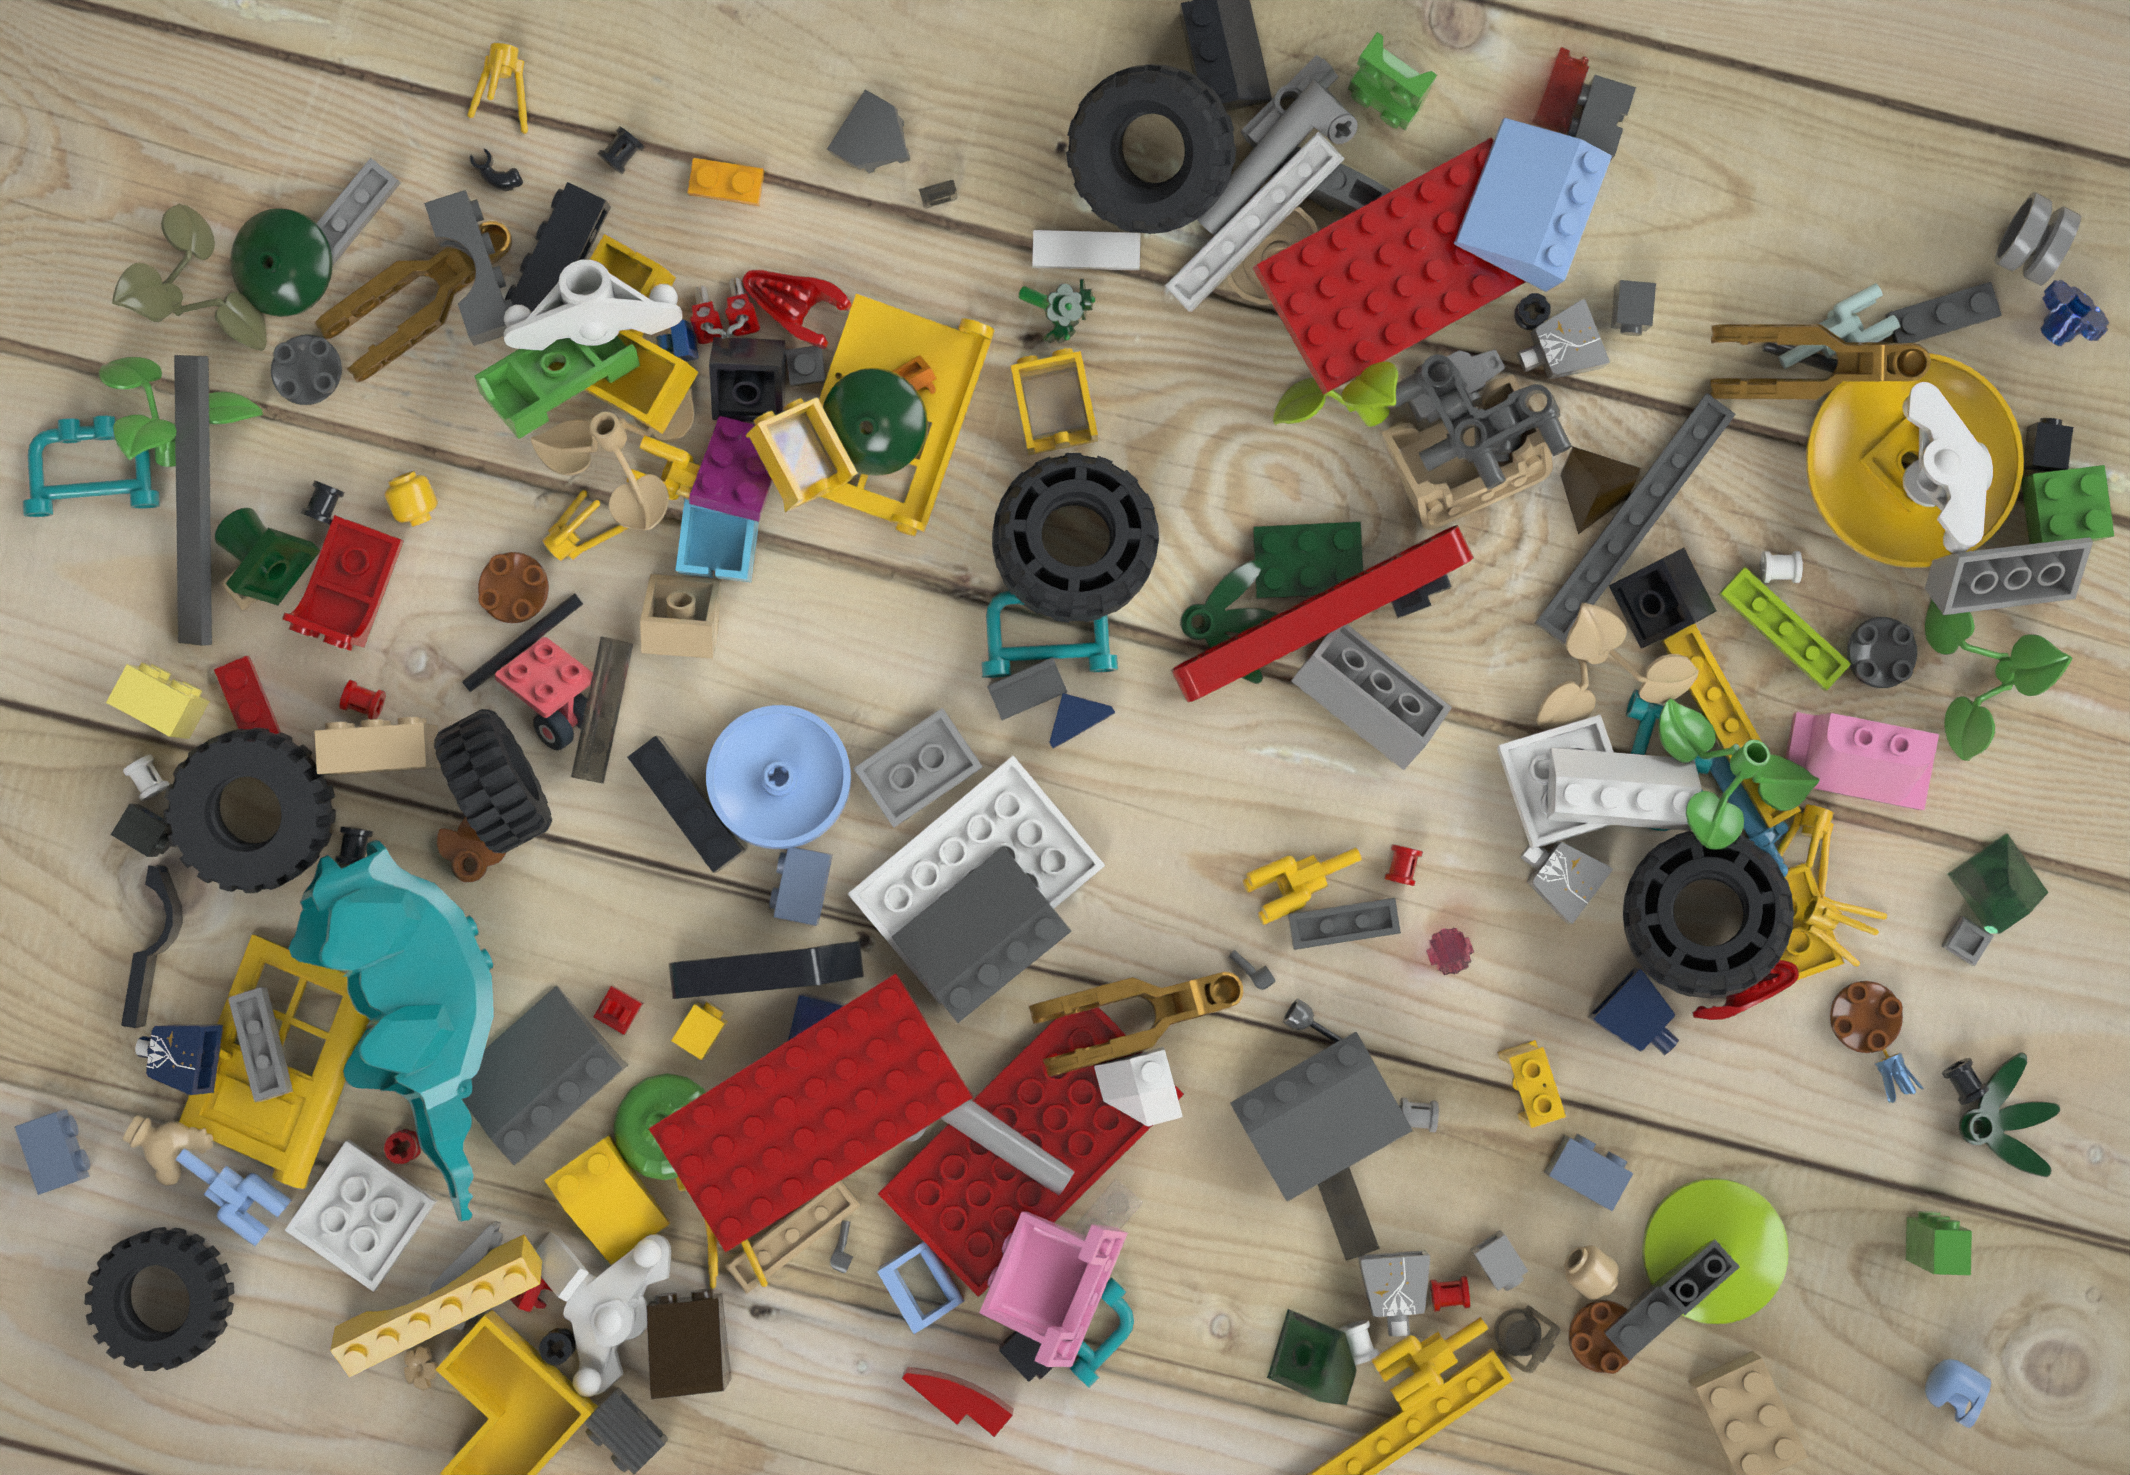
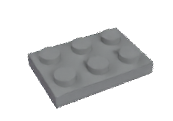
(918, 767)

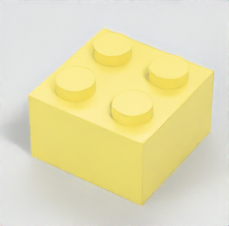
(157, 701)

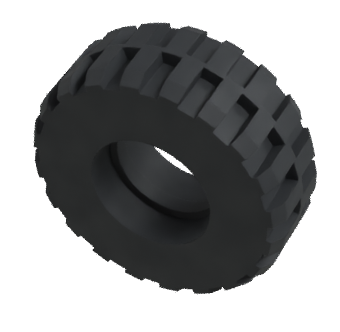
(200, 827)

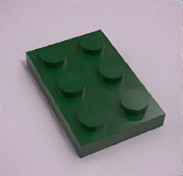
(1306, 557)

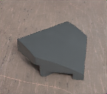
(871, 135)

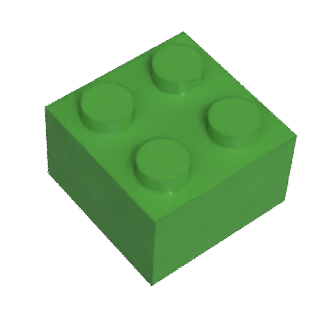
(2067, 505)

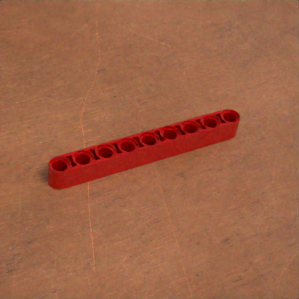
(1322, 613)

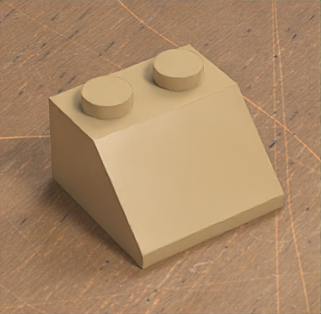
(680, 616)

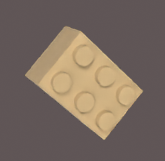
(376, 746)
(1748, 1417)

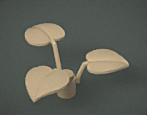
(569, 449)
(1591, 640)

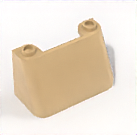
(1456, 485)

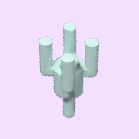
(1846, 325)

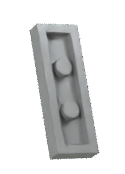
(356, 206)
(260, 1044)

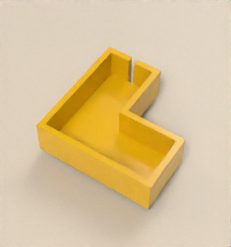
(662, 380)
(524, 1398)

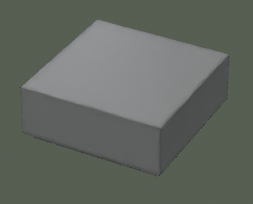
(1967, 941)

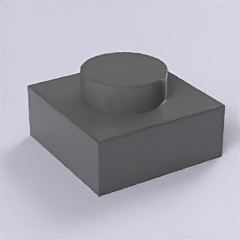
(805, 366)

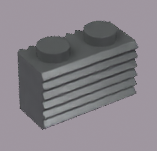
(625, 1432)

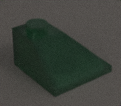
(1999, 885)
(1313, 1359)

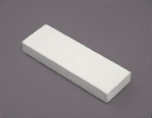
(1086, 250)

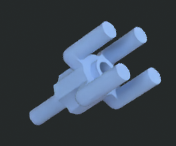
(236, 1196)

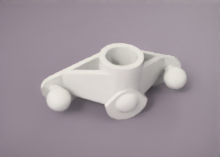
(590, 310)
(1950, 469)
(613, 1310)

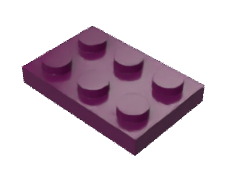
(732, 473)

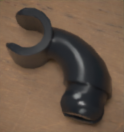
(497, 179)

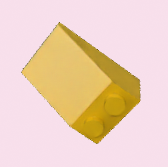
(607, 1200)

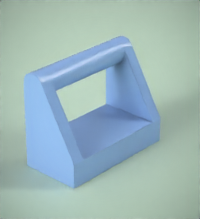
(902, 1295)

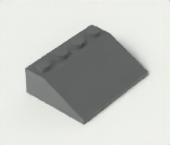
(981, 934)
(540, 1075)
(1321, 1116)

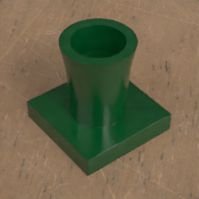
(268, 557)

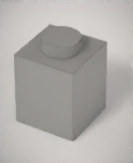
(1500, 1261)

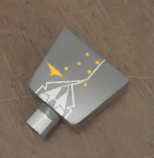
(1566, 344)
(1565, 878)
(1396, 1286)

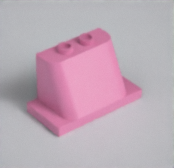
(1864, 757)
(1052, 1284)

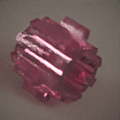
(1450, 951)

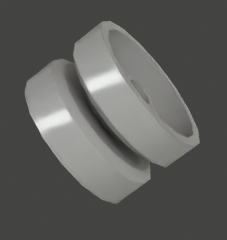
(2037, 238)

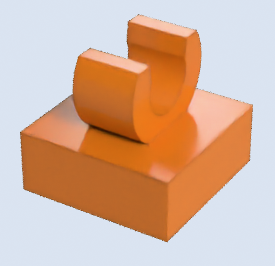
(918, 374)

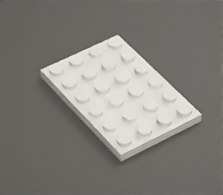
(998, 812)

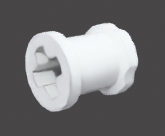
(1781, 567)
(146, 777)
(1360, 1341)

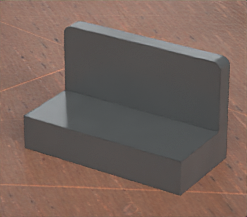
(1027, 689)

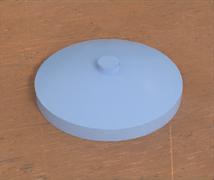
(778, 777)

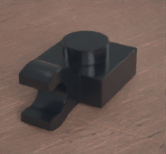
(1419, 599)

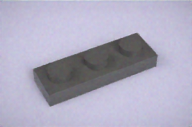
(1946, 314)
(1344, 923)

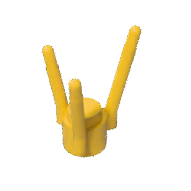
(501, 64)
(563, 538)
(1817, 825)
(1824, 914)
(713, 1259)

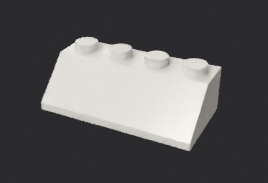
(1620, 789)

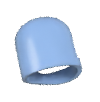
(1957, 1384)

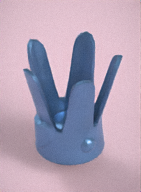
(1896, 1067)

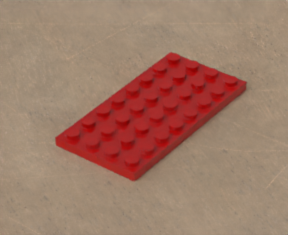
(1384, 274)
(811, 1112)
(971, 1199)

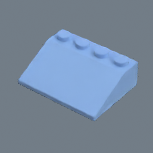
(1533, 202)

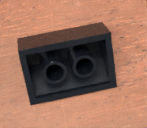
(1226, 50)

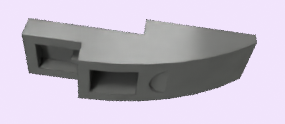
(1343, 189)
(1671, 1297)

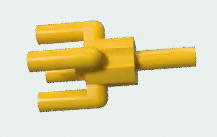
(679, 470)
(1295, 881)
(1425, 1360)

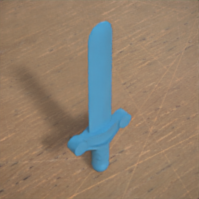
(1753, 823)

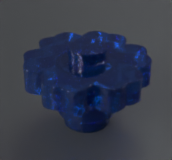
(2071, 315)

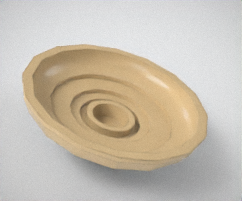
(1290, 231)

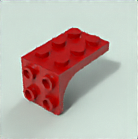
(346, 585)

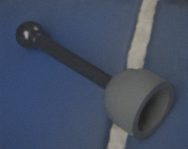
(1301, 1016)

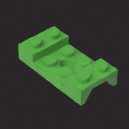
(1389, 85)
(525, 390)

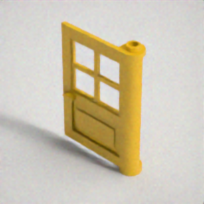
(887, 339)
(292, 1126)

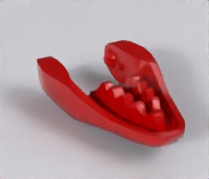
(790, 299)
(1778, 980)

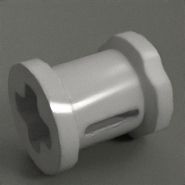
(1421, 1114)

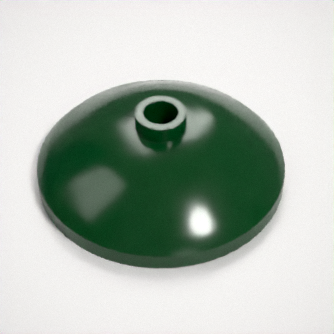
(299, 266)
(892, 409)

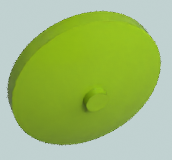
(1740, 1223)

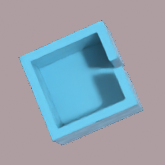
(716, 543)

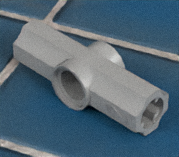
(1269, 115)

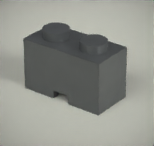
(1603, 105)

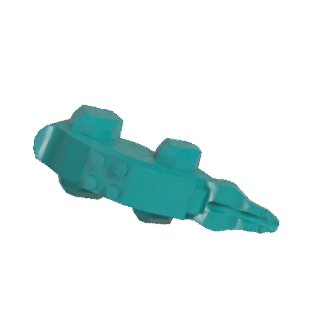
(418, 982)

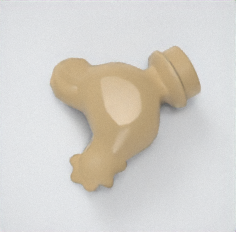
(165, 1144)

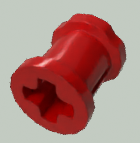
(362, 700)
(1403, 865)
(395, 1139)
(1450, 1293)

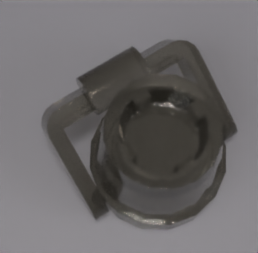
(1520, 1335)

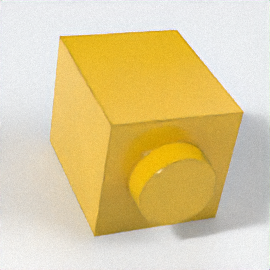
(700, 1029)

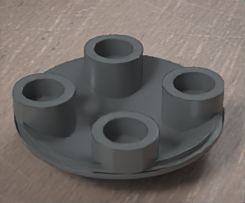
(306, 369)
(1882, 652)

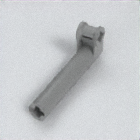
(1311, 110)
(1008, 1145)

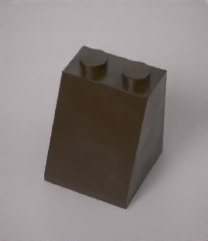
(687, 1344)

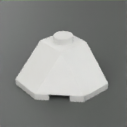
(1140, 1087)

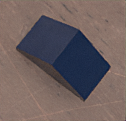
(1075, 717)

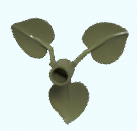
(145, 293)

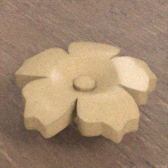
(419, 1368)

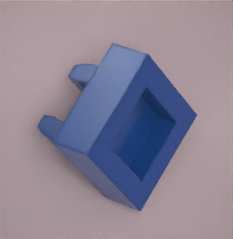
(680, 341)

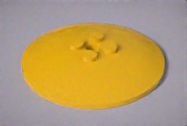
(1859, 473)

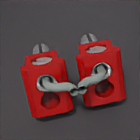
(739, 313)

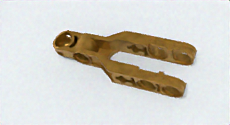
(449, 268)
(1855, 361)
(1170, 1006)

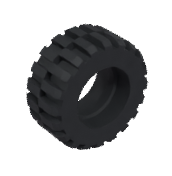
(492, 781)
(114, 1310)

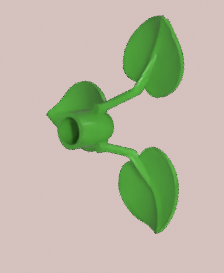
(141, 433)
(2031, 667)
(1711, 819)

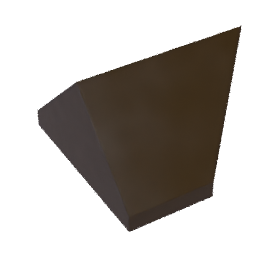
(1595, 485)

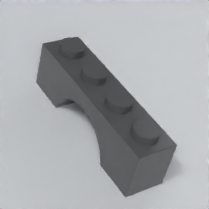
(457, 226)

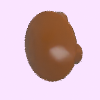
(513, 587)
(1866, 1017)
(1589, 1341)

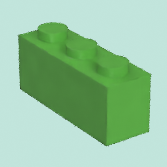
(1938, 1244)

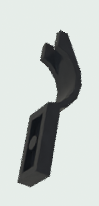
(144, 962)

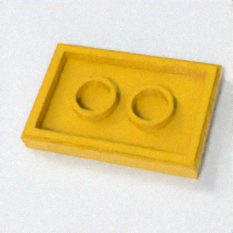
(1804, 948)

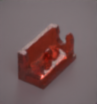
(1561, 91)

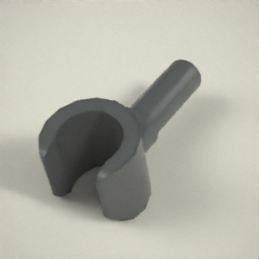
(1262, 978)
(840, 1260)

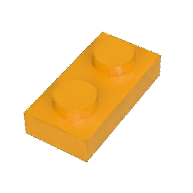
(726, 181)

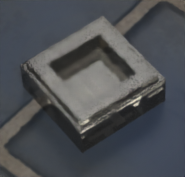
(938, 194)

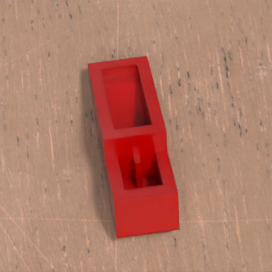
(960, 1397)

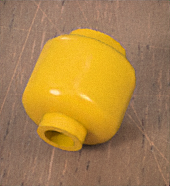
(411, 498)

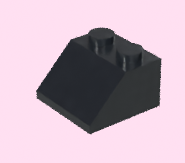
(747, 377)
(1662, 598)

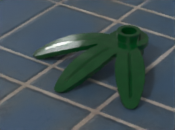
(1218, 620)
(1994, 1122)

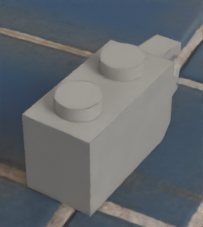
(1476, 372)

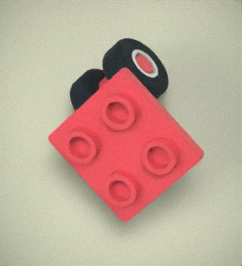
(550, 685)

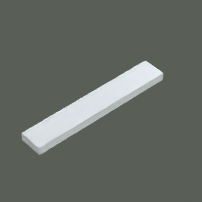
(1254, 221)

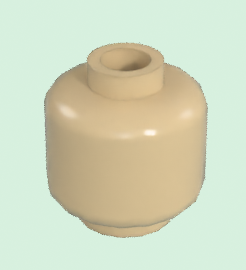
(1591, 1272)

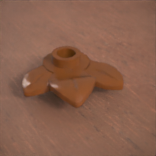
(466, 844)

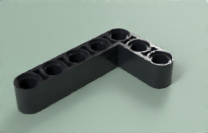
(766, 970)

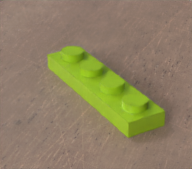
(1784, 629)

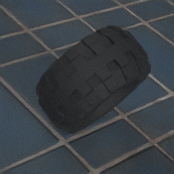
(1099, 160)
(1065, 590)
(1707, 969)

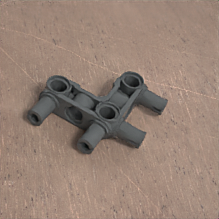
(1496, 424)

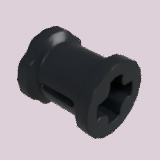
(623, 137)
(1541, 306)
(322, 502)
(353, 845)
(1965, 1081)
(560, 1356)

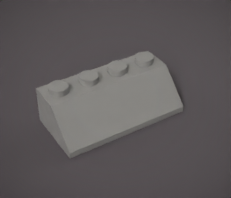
(2008, 576)
(1372, 695)

